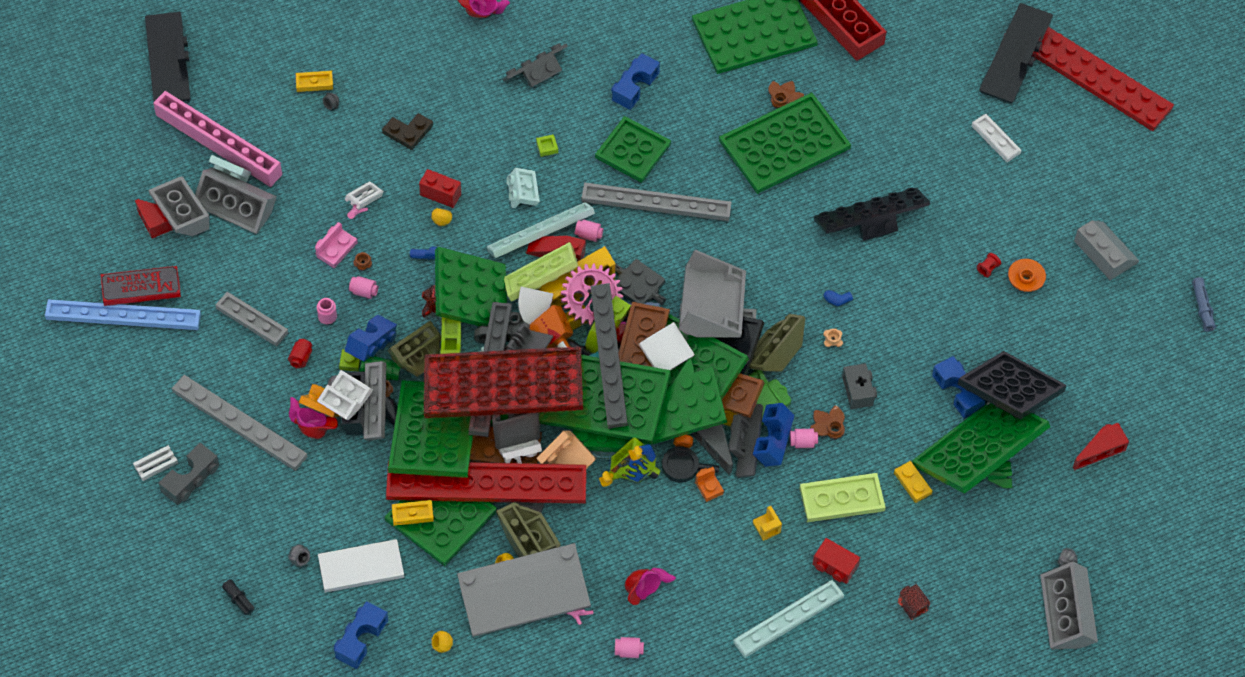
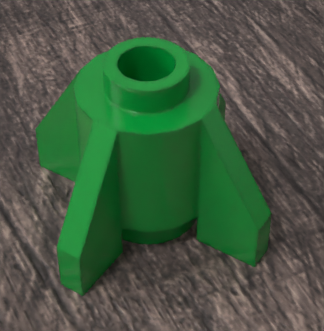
(1000, 475)

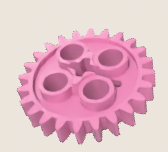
(577, 285)

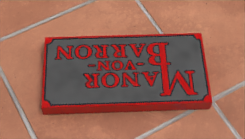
(140, 285)

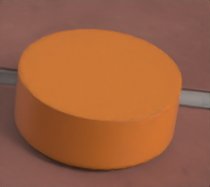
(685, 441)

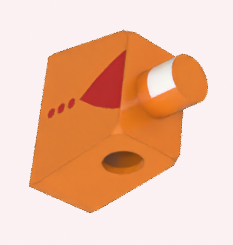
(554, 323)

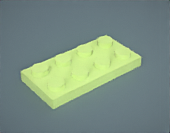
(541, 271)
(842, 497)

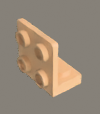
(566, 450)

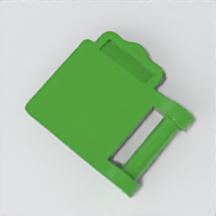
(772, 391)

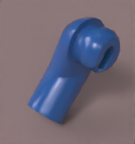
(423, 254)
(837, 299)

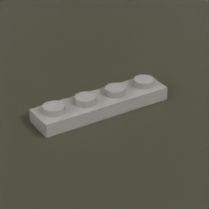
(251, 319)
(375, 404)

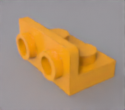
(311, 401)

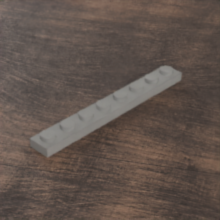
(656, 201)
(239, 422)

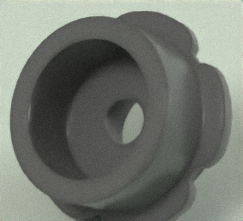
(331, 101)

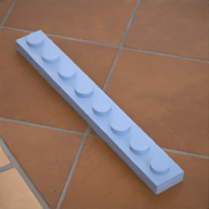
(123, 314)

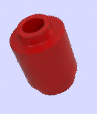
(300, 353)

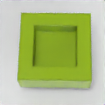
(547, 145)
(349, 362)

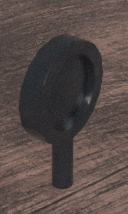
(682, 464)

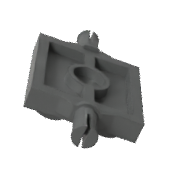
(640, 283)

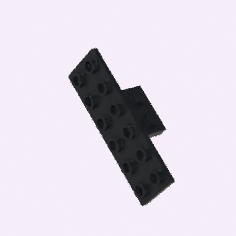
(1016, 53)
(168, 55)
(874, 216)

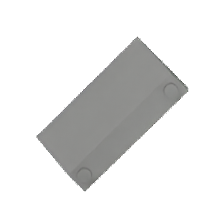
(712, 297)
(523, 590)

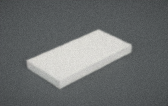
(361, 565)

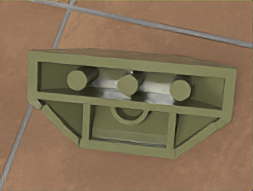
(779, 344)
(411, 350)
(526, 530)

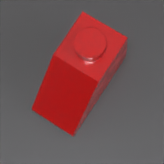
(153, 218)

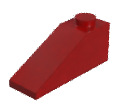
(550, 243)
(1106, 443)

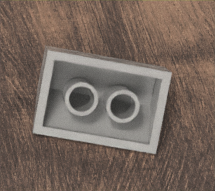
(181, 207)
(1105, 249)

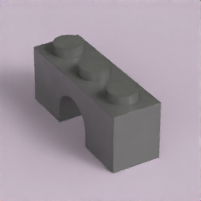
(178, 486)

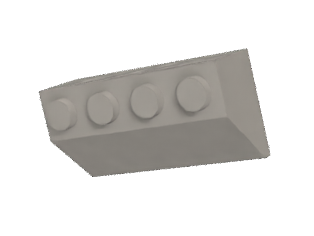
(234, 199)
(1068, 607)

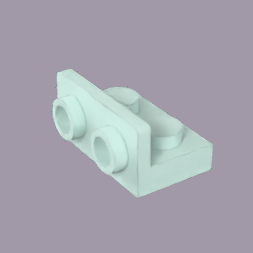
(230, 169)
(522, 187)

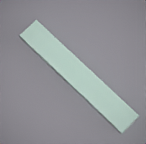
(540, 229)
(788, 618)

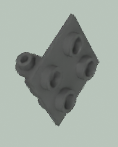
(528, 339)

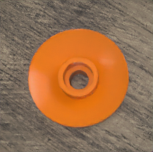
(1029, 269)

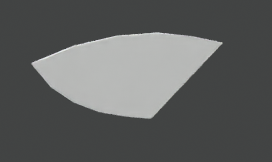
(533, 303)

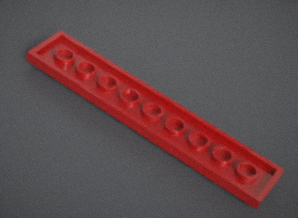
(1103, 80)
(495, 484)

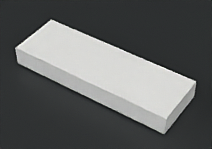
(996, 138)

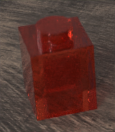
(913, 601)

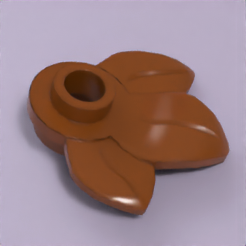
(785, 93)
(827, 421)

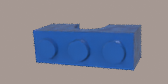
(642, 70)
(377, 335)
(946, 375)
(778, 422)
(368, 620)

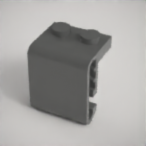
(515, 429)

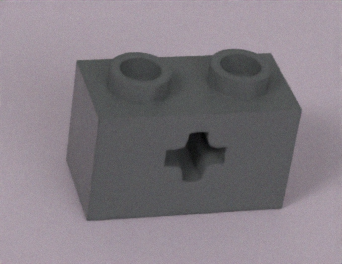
(858, 386)

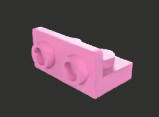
(335, 245)

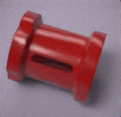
(988, 265)

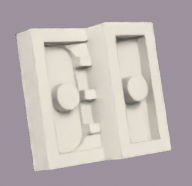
(666, 348)
(345, 395)

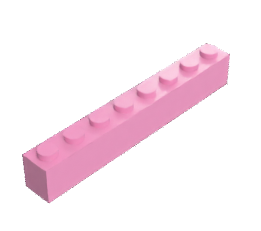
(217, 138)

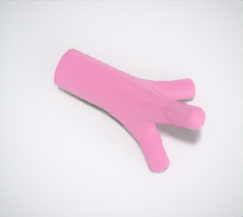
(355, 211)
(577, 613)

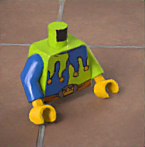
(631, 462)

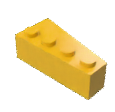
(599, 257)

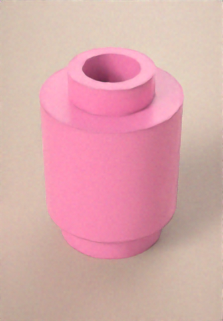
(589, 230)
(363, 287)
(326, 311)
(803, 438)
(629, 647)

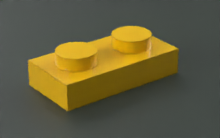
(314, 81)
(913, 481)
(412, 512)

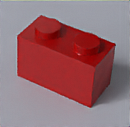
(440, 188)
(836, 561)

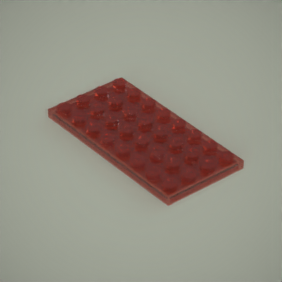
(503, 382)

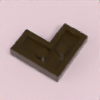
(409, 134)

